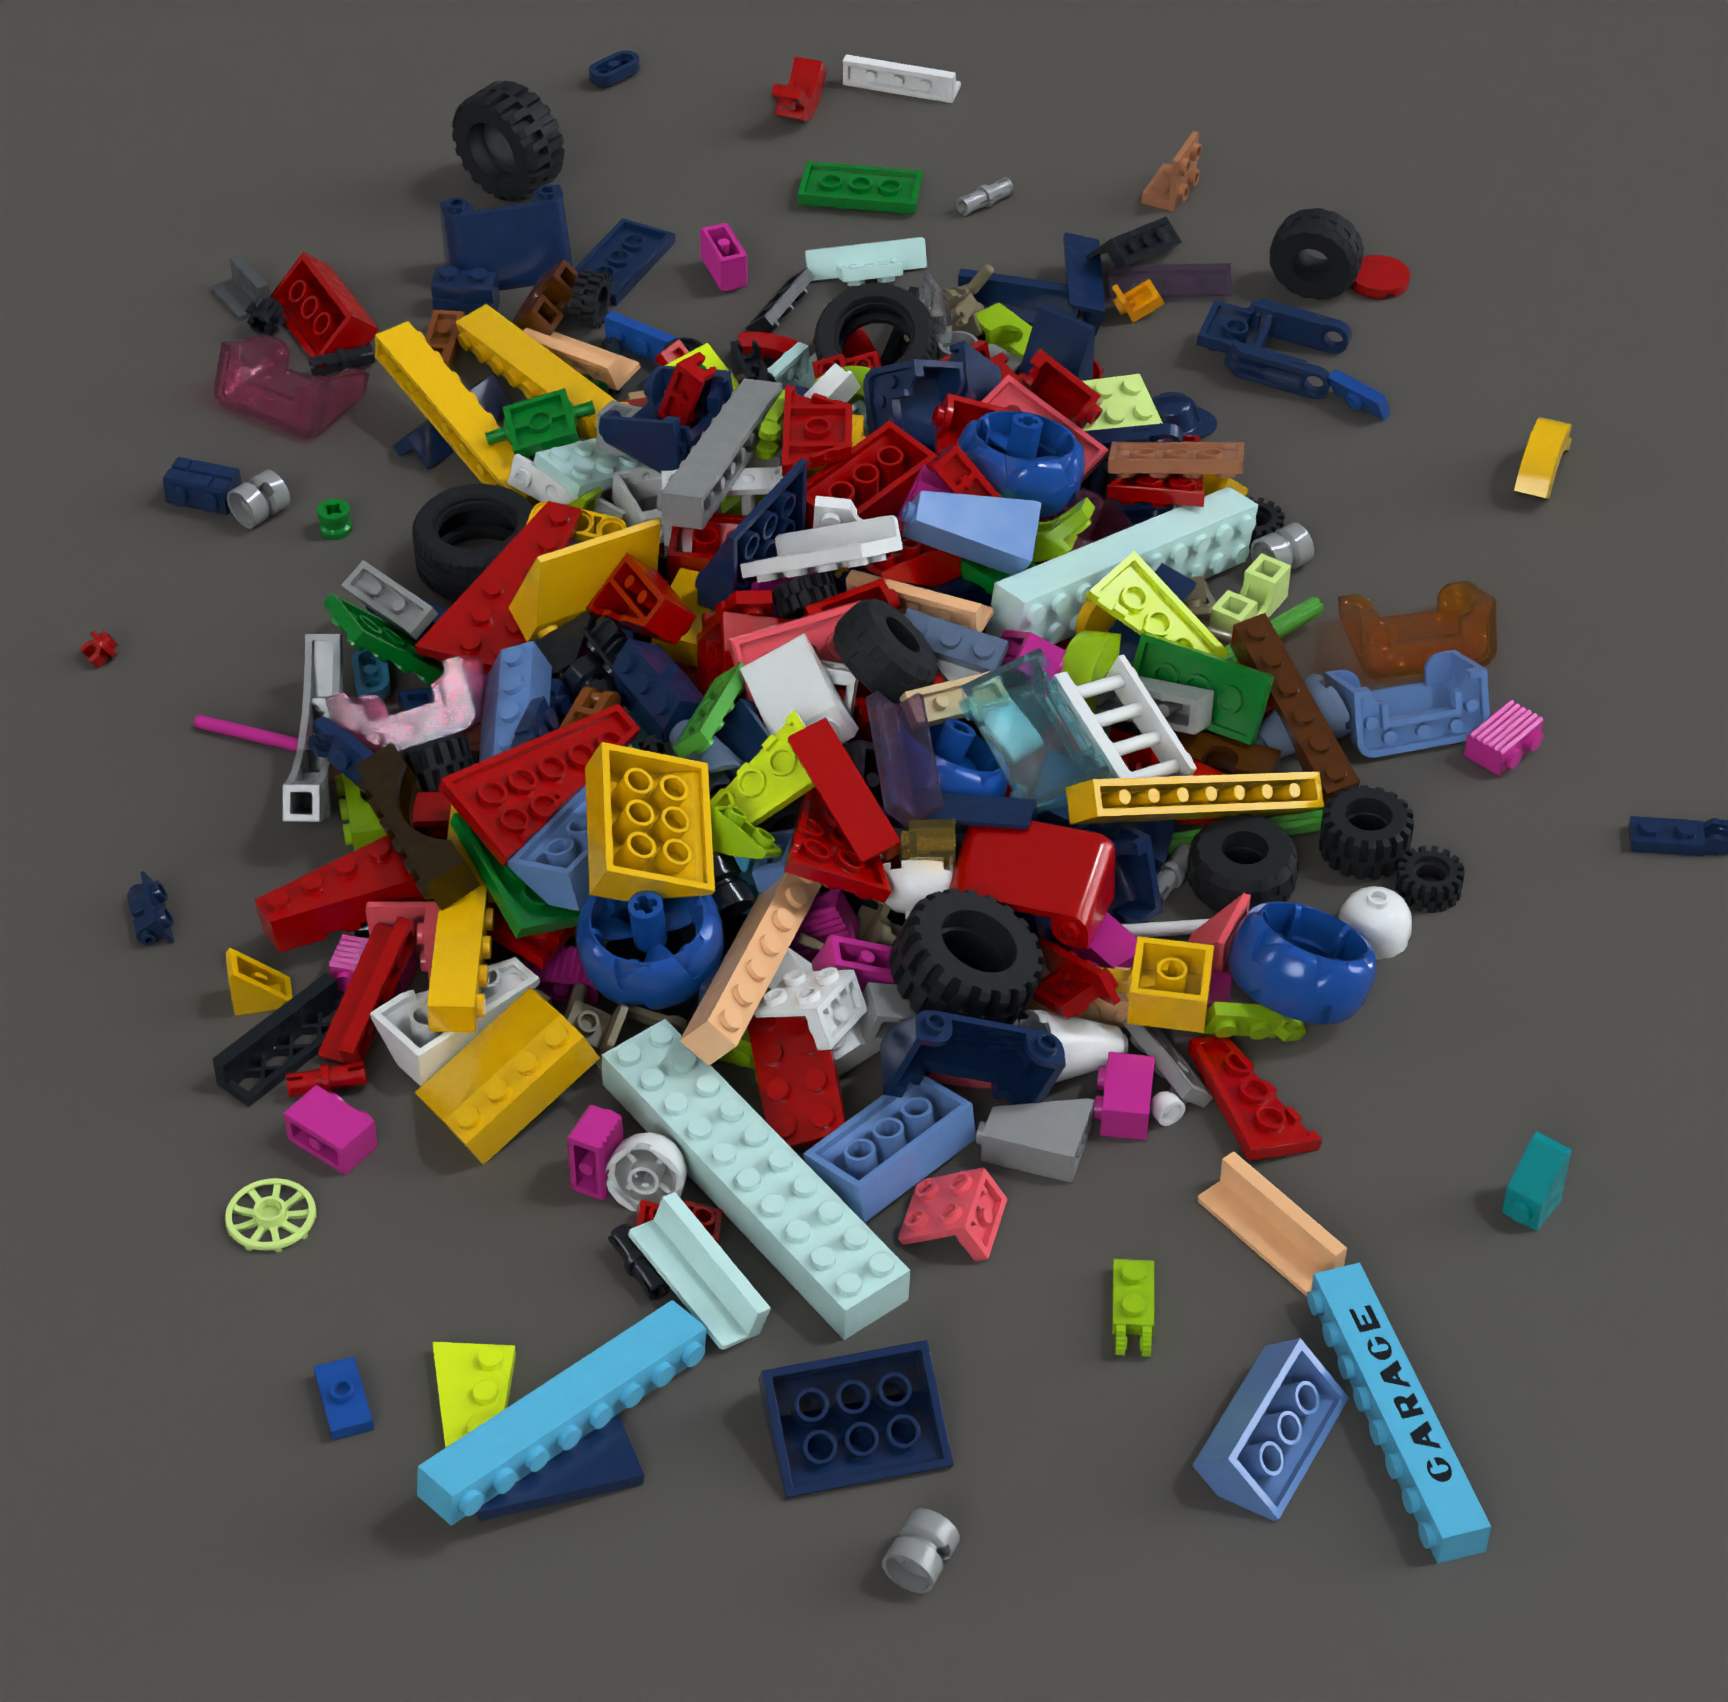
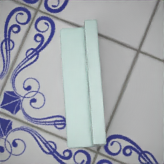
(701, 1273)

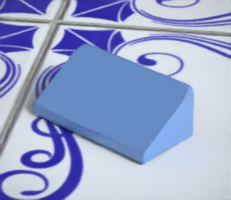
(770, 870)

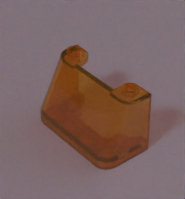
(1403, 643)

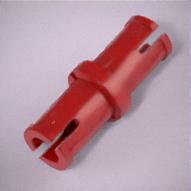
(327, 1078)

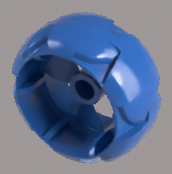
(1026, 457)
(965, 761)
(1302, 962)
(663, 977)

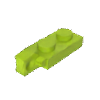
(1251, 1020)

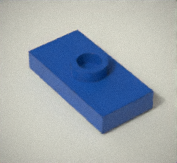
(1359, 395)
(343, 1398)

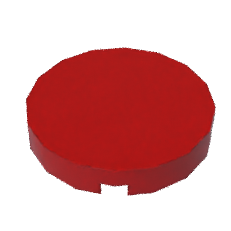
(1381, 277)

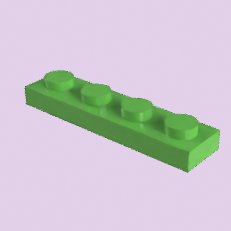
(710, 713)

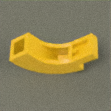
(1543, 457)

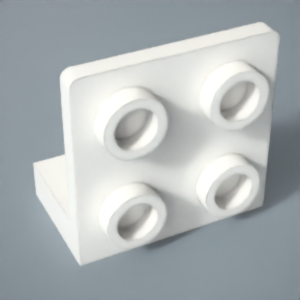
(826, 997)

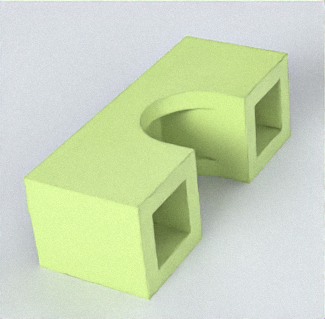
(1262, 592)

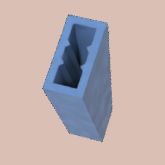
(975, 527)

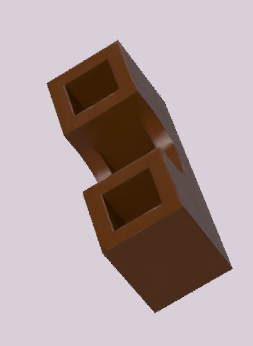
(546, 299)
(1229, 754)

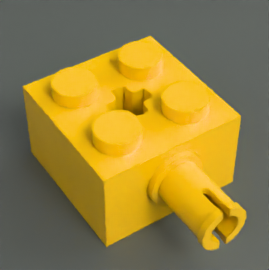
(1167, 984)

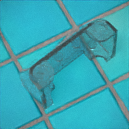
(1031, 731)

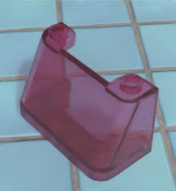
(258, 384)
(455, 710)

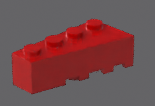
(335, 896)

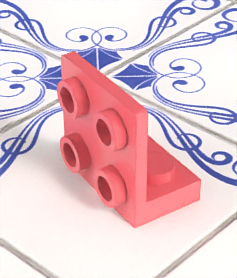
(423, 916)
(957, 1205)

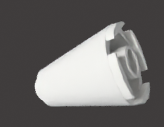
(1083, 1040)

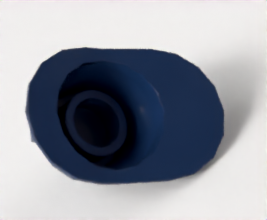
(1182, 411)

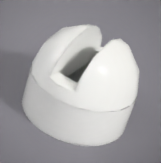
(1167, 1108)

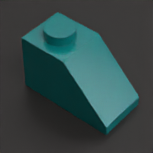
(1537, 1182)

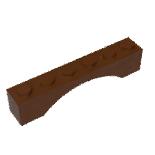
(1316, 747)

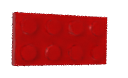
(795, 1080)

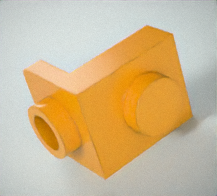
(1138, 301)

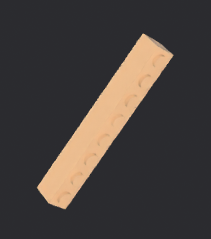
(748, 968)

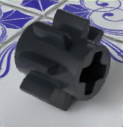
(265, 315)

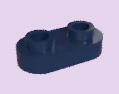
(614, 68)

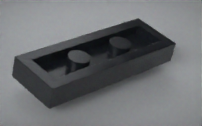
(781, 303)

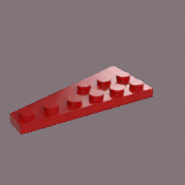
(825, 856)

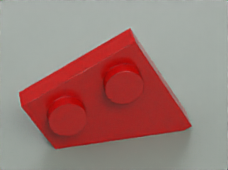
(743, 602)

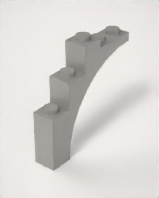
(310, 783)

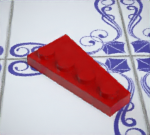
(1249, 1103)

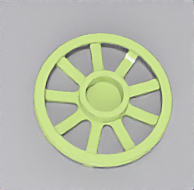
(270, 1214)

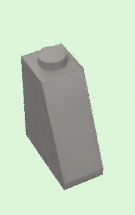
(1038, 1137)

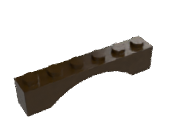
(392, 794)

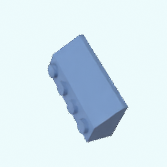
(512, 682)
(557, 857)
(892, 1145)
(1272, 1429)

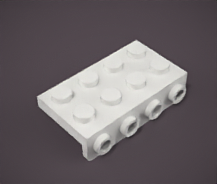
(828, 549)

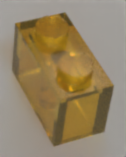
(930, 841)

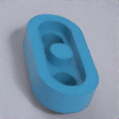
(370, 674)

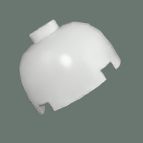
(915, 882)
(1380, 918)
(645, 1169)

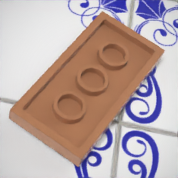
(1183, 458)

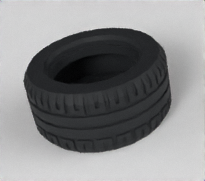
(876, 305)
(463, 515)

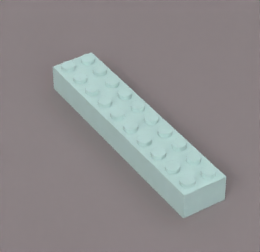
(1185, 539)
(757, 1180)

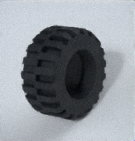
(508, 140)
(979, 932)

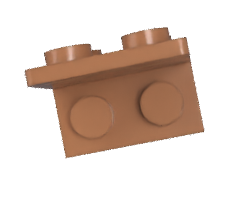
(1174, 180)

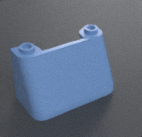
(1417, 714)

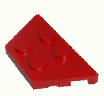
(815, 430)

